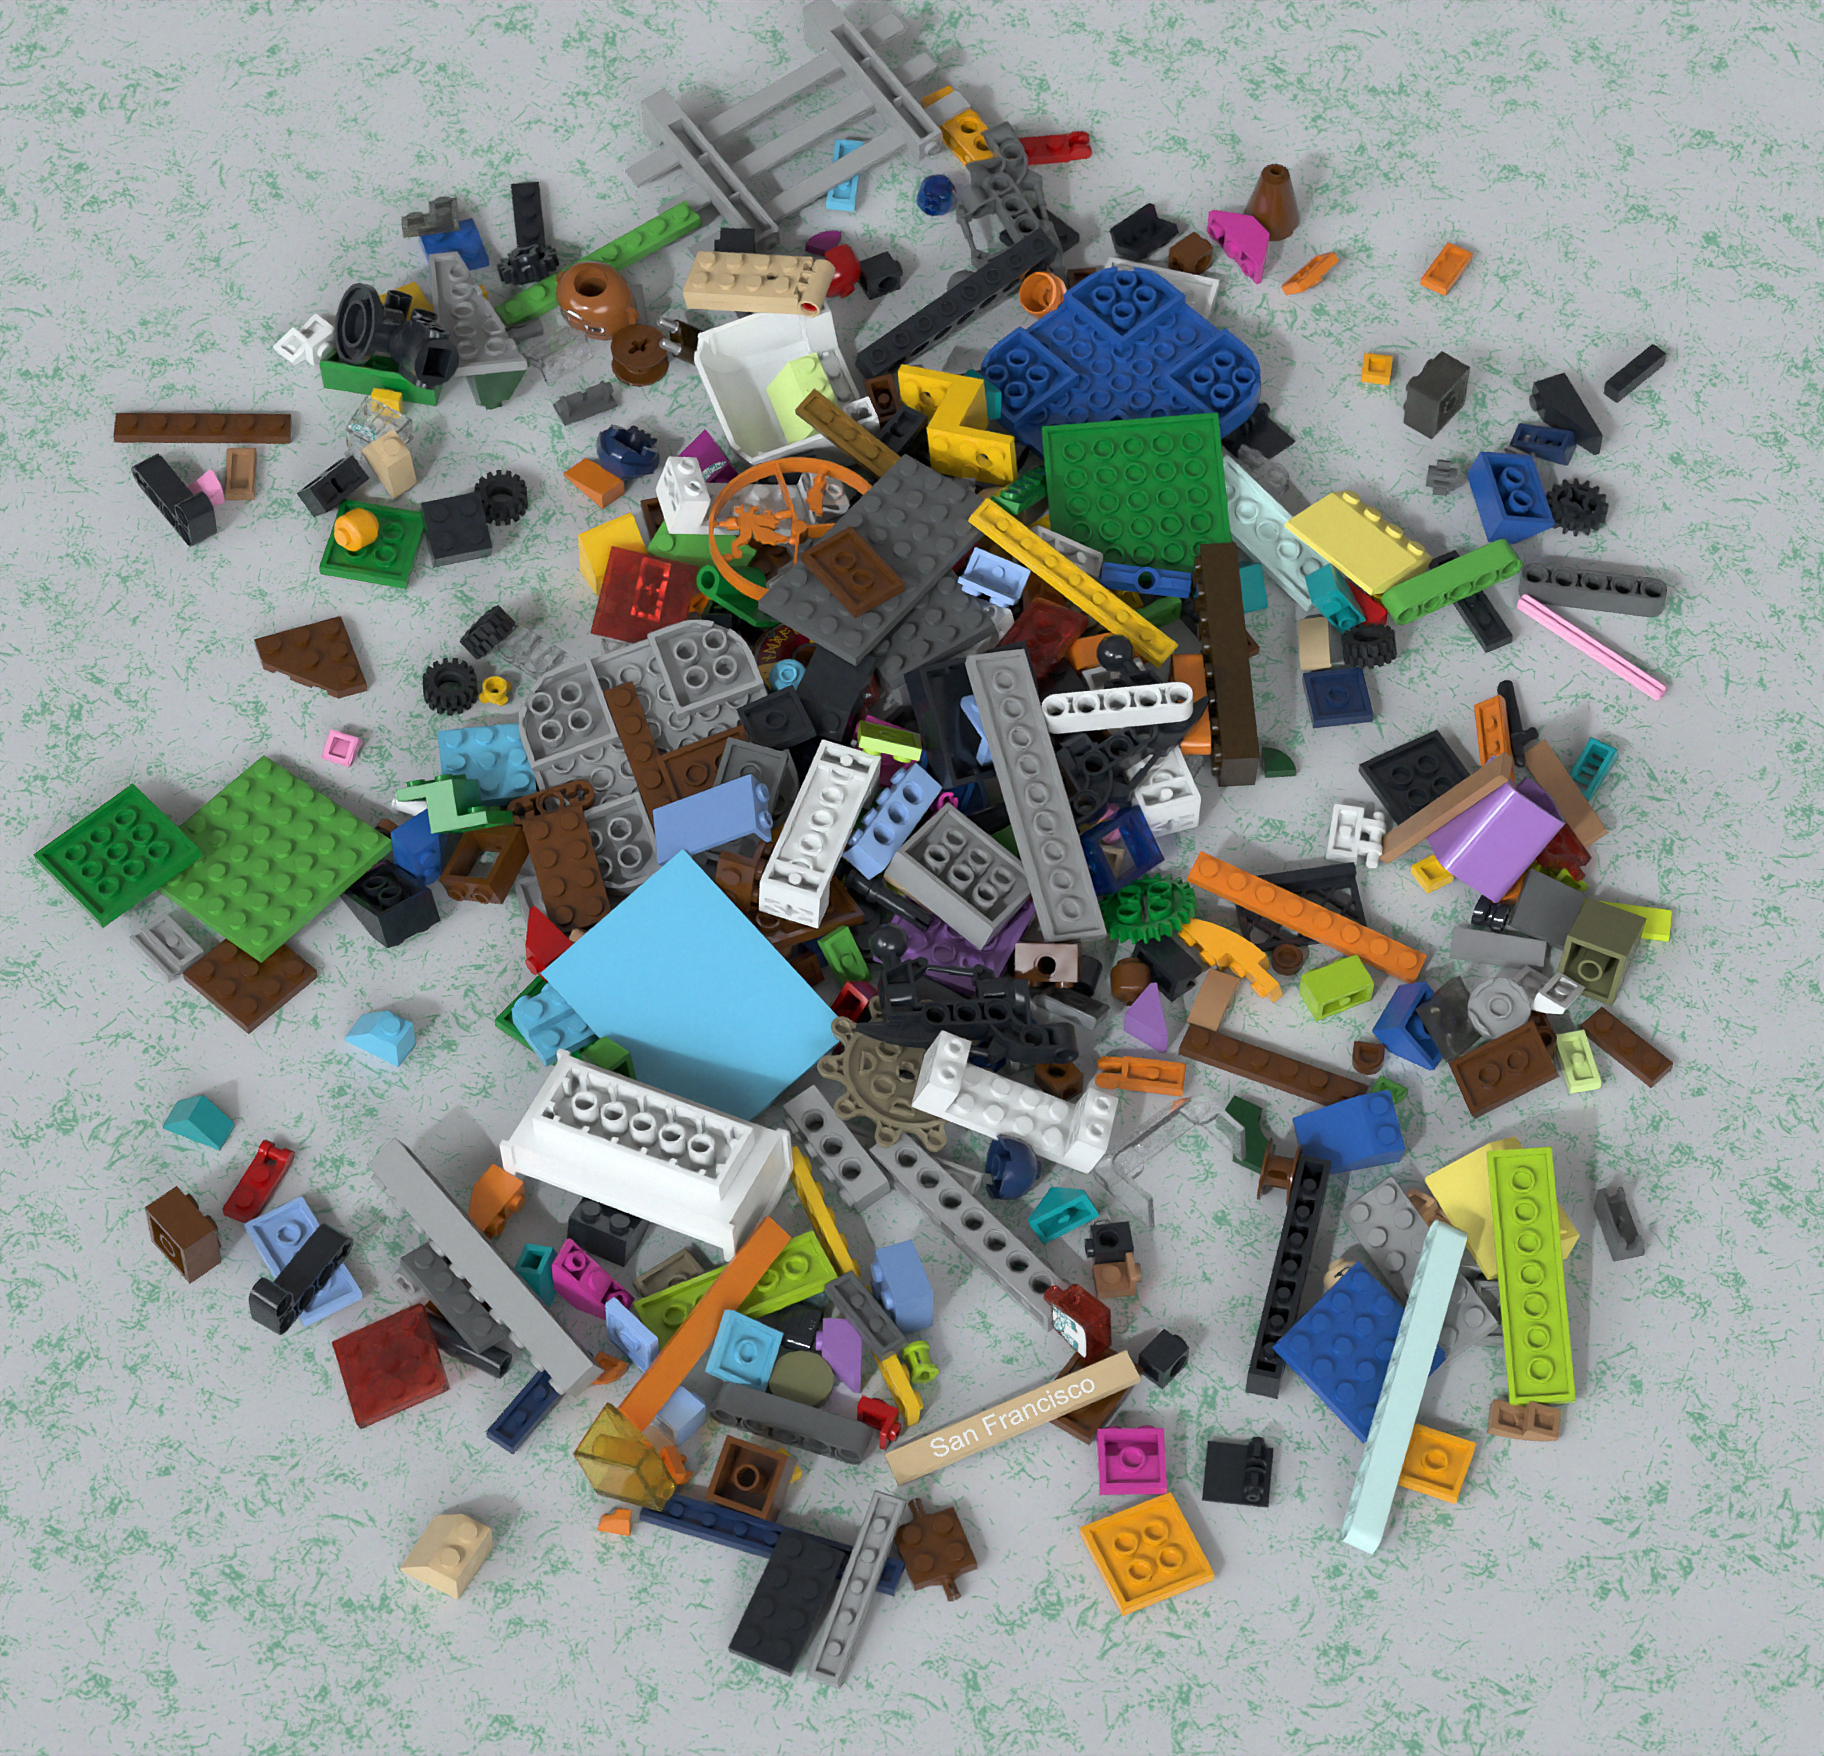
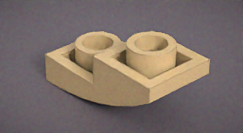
(1314, 643)

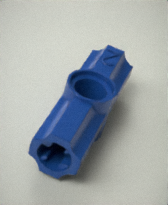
(1163, 583)

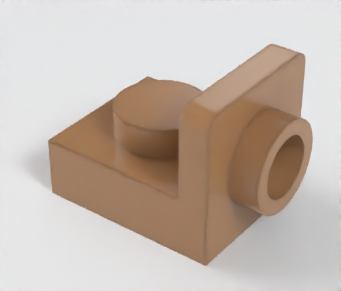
(1117, 1278)

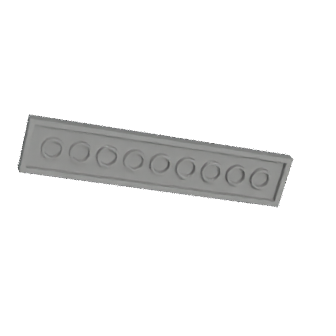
(1035, 797)

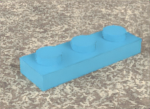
(844, 195)

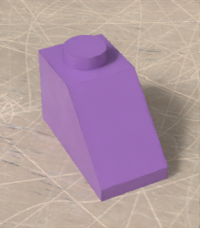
(842, 1351)

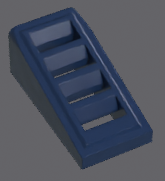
(1552, 453)

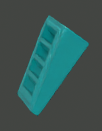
(1601, 750)

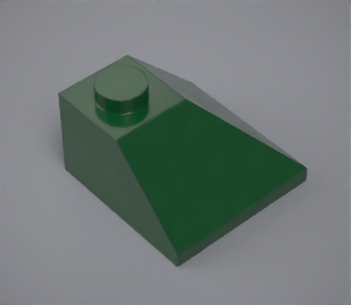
(493, 388)

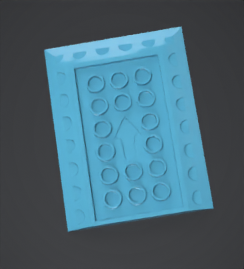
(695, 995)

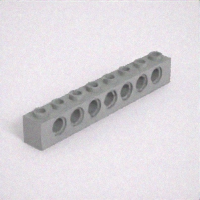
(971, 1210)

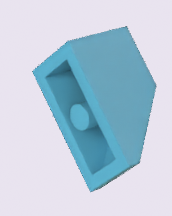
(383, 1036)

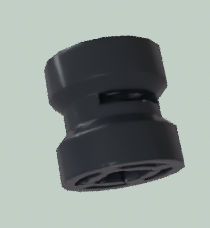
(1495, 913)

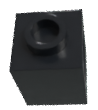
(880, 275)
(1115, 1234)
(1163, 1358)

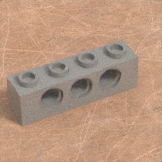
(813, 1107)

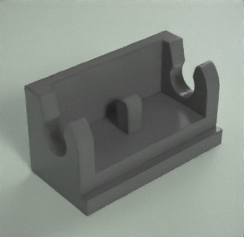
(1618, 1225)

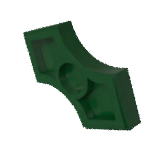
(1256, 1143)

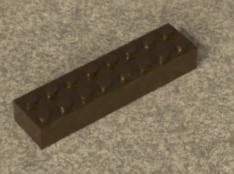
(1226, 664)

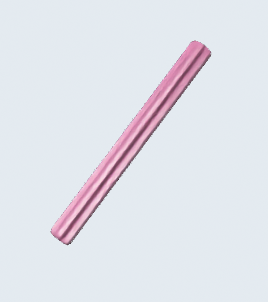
(1591, 647)

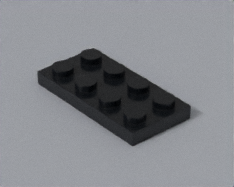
(787, 1602)

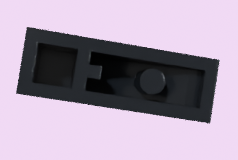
(1563, 409)

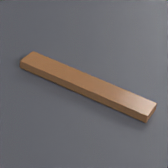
(1446, 807)

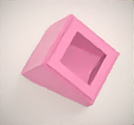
(210, 486)
(341, 748)

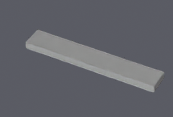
(856, 1589)

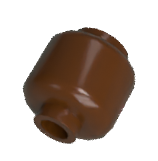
(1129, 980)

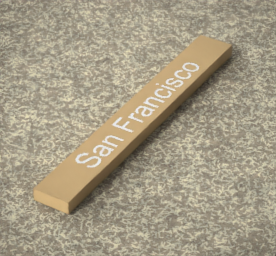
(1012, 1418)

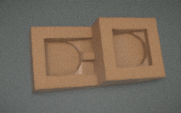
(1213, 1000)
(1529, 1423)

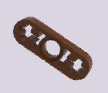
(539, 797)

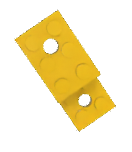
(958, 425)

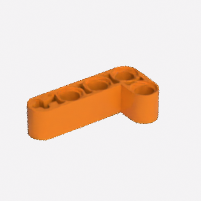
(1190, 670)

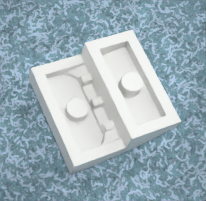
(1548, 994)

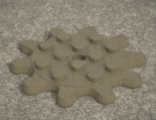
(874, 1087)

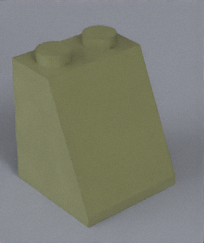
(1601, 949)

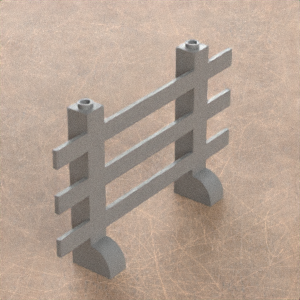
(878, 88)

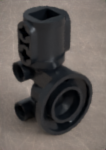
(416, 345)

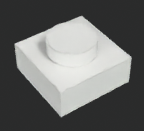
(319, 345)

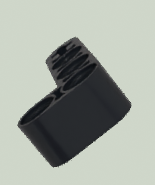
(187, 513)
(282, 1301)

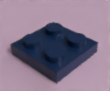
(1337, 697)

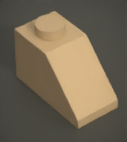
(391, 463)

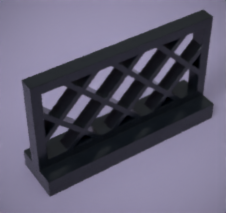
(1304, 882)

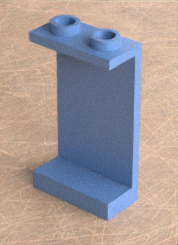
(713, 818)

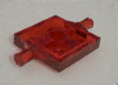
(1566, 852)

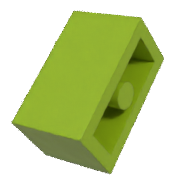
(1336, 987)

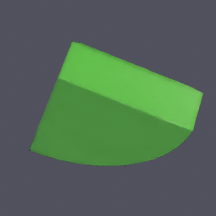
(1397, 1091)

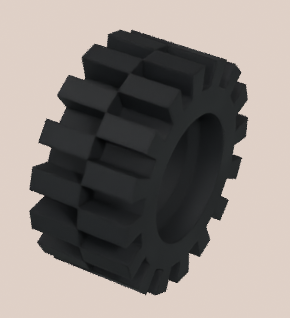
(503, 485)
(487, 632)
(1369, 646)
(450, 699)

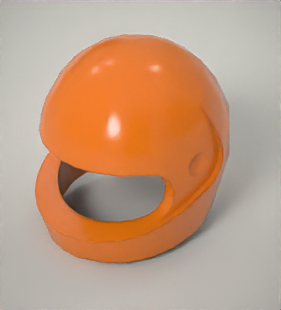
(1041, 293)

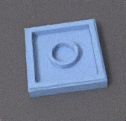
(630, 1335)

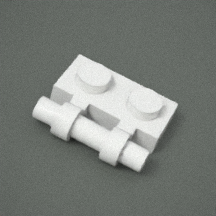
(1345, 834)

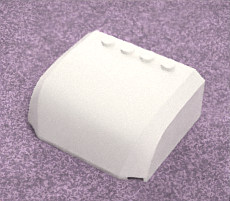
(747, 355)

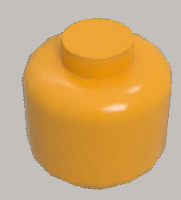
(356, 529)

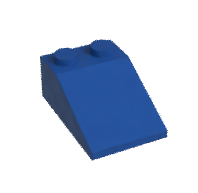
(1352, 1133)

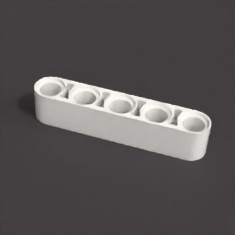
(1130, 698)

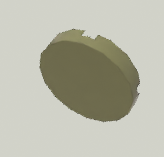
(802, 1378)

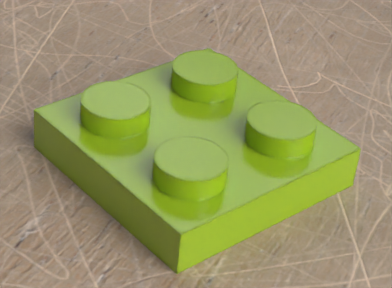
(889, 740)

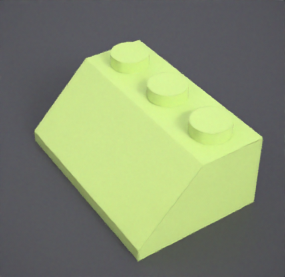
(791, 388)

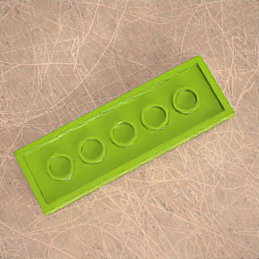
(793, 1276)

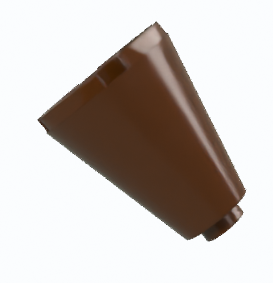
(1274, 202)

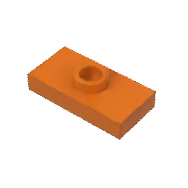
(1446, 268)
(1310, 273)

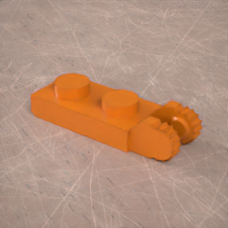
(1141, 1075)

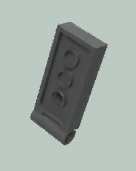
(739, 760)

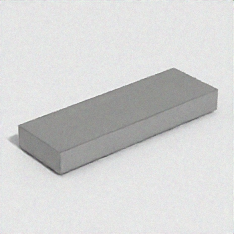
(1497, 949)

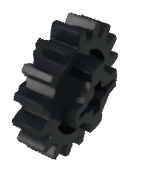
(528, 264)
(1576, 507)

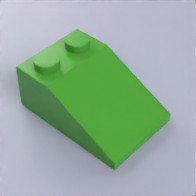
(695, 548)

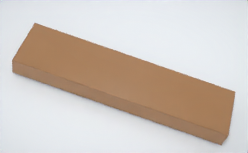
(1569, 799)

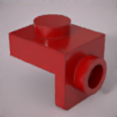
(880, 1416)

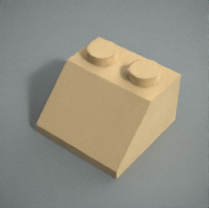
(449, 1553)

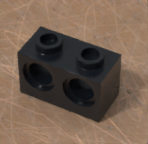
(905, 431)
(333, 485)

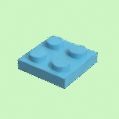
(744, 1351)

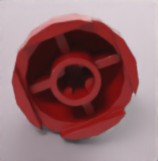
(846, 270)

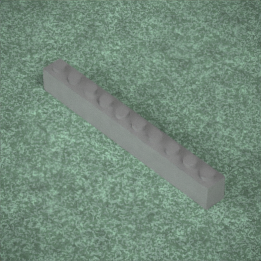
(485, 1269)

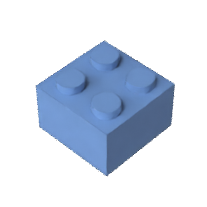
(903, 1286)

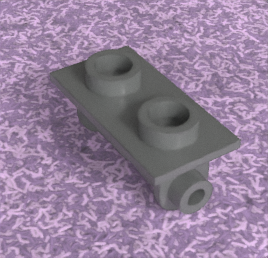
(586, 404)

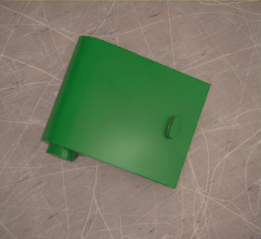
(717, 588)

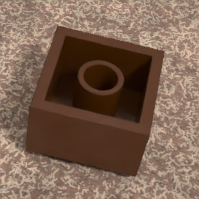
(184, 1234)
(751, 1478)

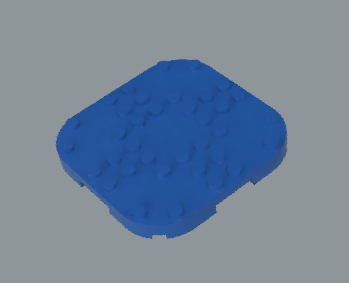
(1120, 352)

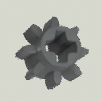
(1441, 477)

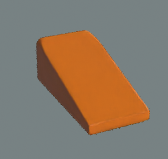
(595, 482)

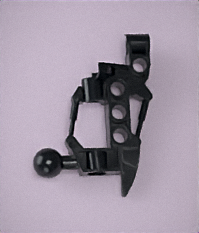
(1078, 752)
(909, 1023)

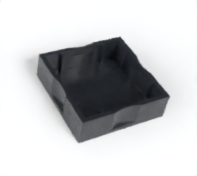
(944, 727)

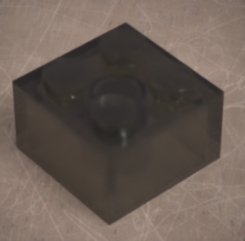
(1436, 394)

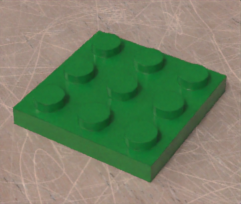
(388, 558)

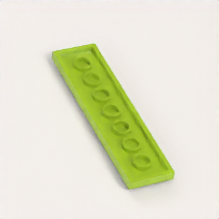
(1530, 1276)

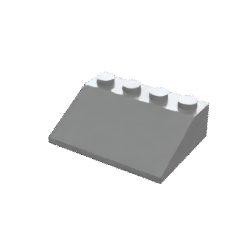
(961, 875)

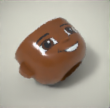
(598, 315)

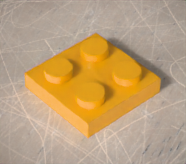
(1436, 1463)

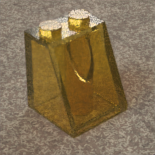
(623, 1462)

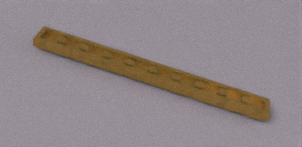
(861, 445)

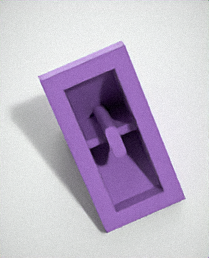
(1146, 1019)

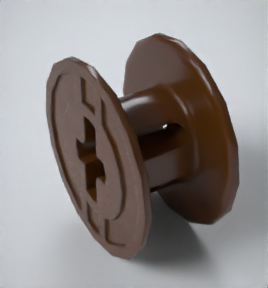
(638, 356)
(1278, 1171)

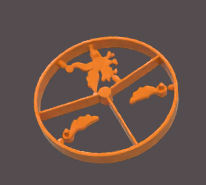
(753, 524)

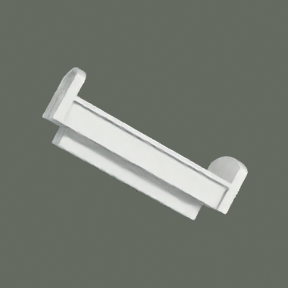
(650, 1153)

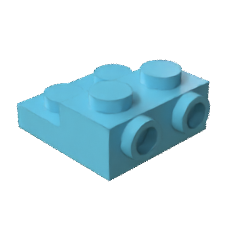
(550, 1024)

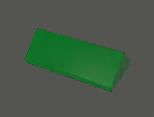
(378, 373)

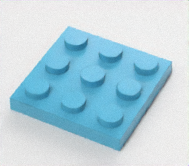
(493, 757)

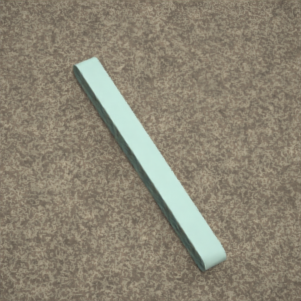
(1403, 1387)

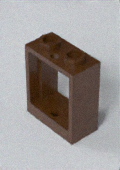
(513, 851)

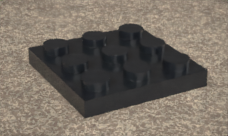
(1413, 775)

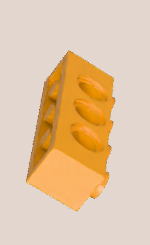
(961, 132)

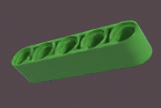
(1451, 582)

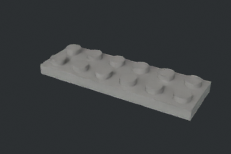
(1394, 1240)

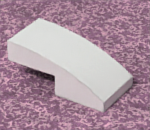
(292, 343)

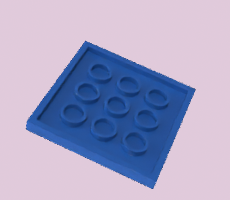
(1347, 1346)

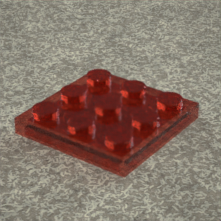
(642, 595)
(390, 1365)

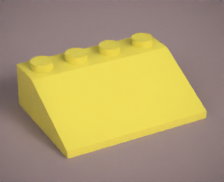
(1359, 542)
(1465, 1199)

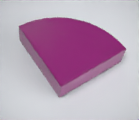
(823, 242)

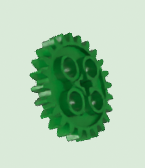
(1168, 907)

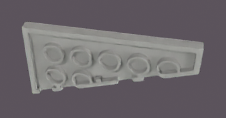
(470, 319)

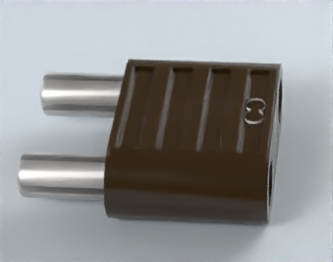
(682, 340)

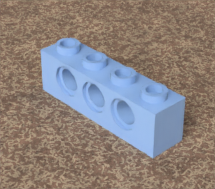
(891, 821)

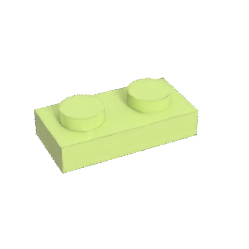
(1577, 1062)

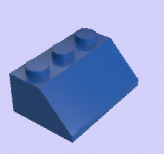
(1509, 496)

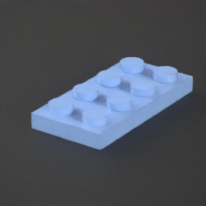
(278, 1239)

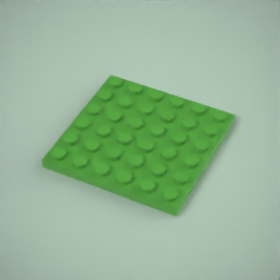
(270, 858)

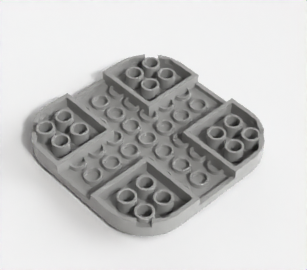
(689, 690)

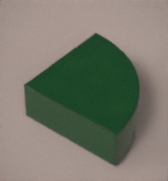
(1277, 763)

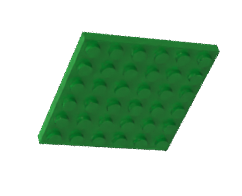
(1139, 488)

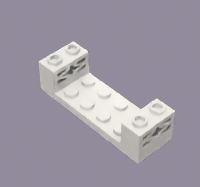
(689, 500)
(1168, 791)
(816, 833)
(1000, 1106)

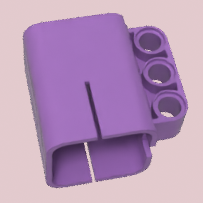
(1498, 837)

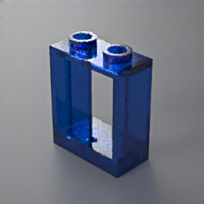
(1138, 840)

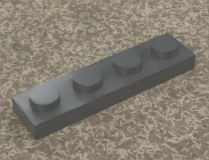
(452, 1298)

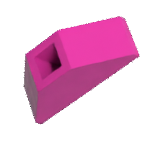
(1242, 240)
(585, 1282)

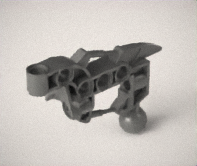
(983, 198)

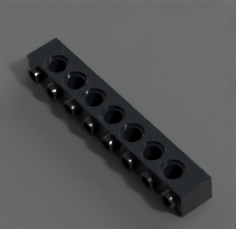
(957, 306)
(1288, 1274)

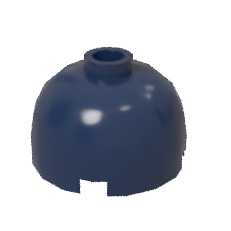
(1012, 1168)

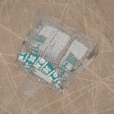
(371, 422)

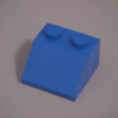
(418, 850)
(1403, 1029)

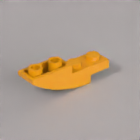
(1227, 949)

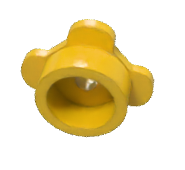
(495, 684)

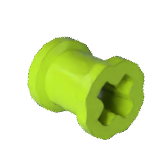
(922, 1348)

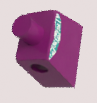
(711, 459)

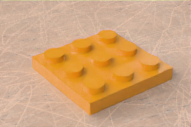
(1146, 1553)

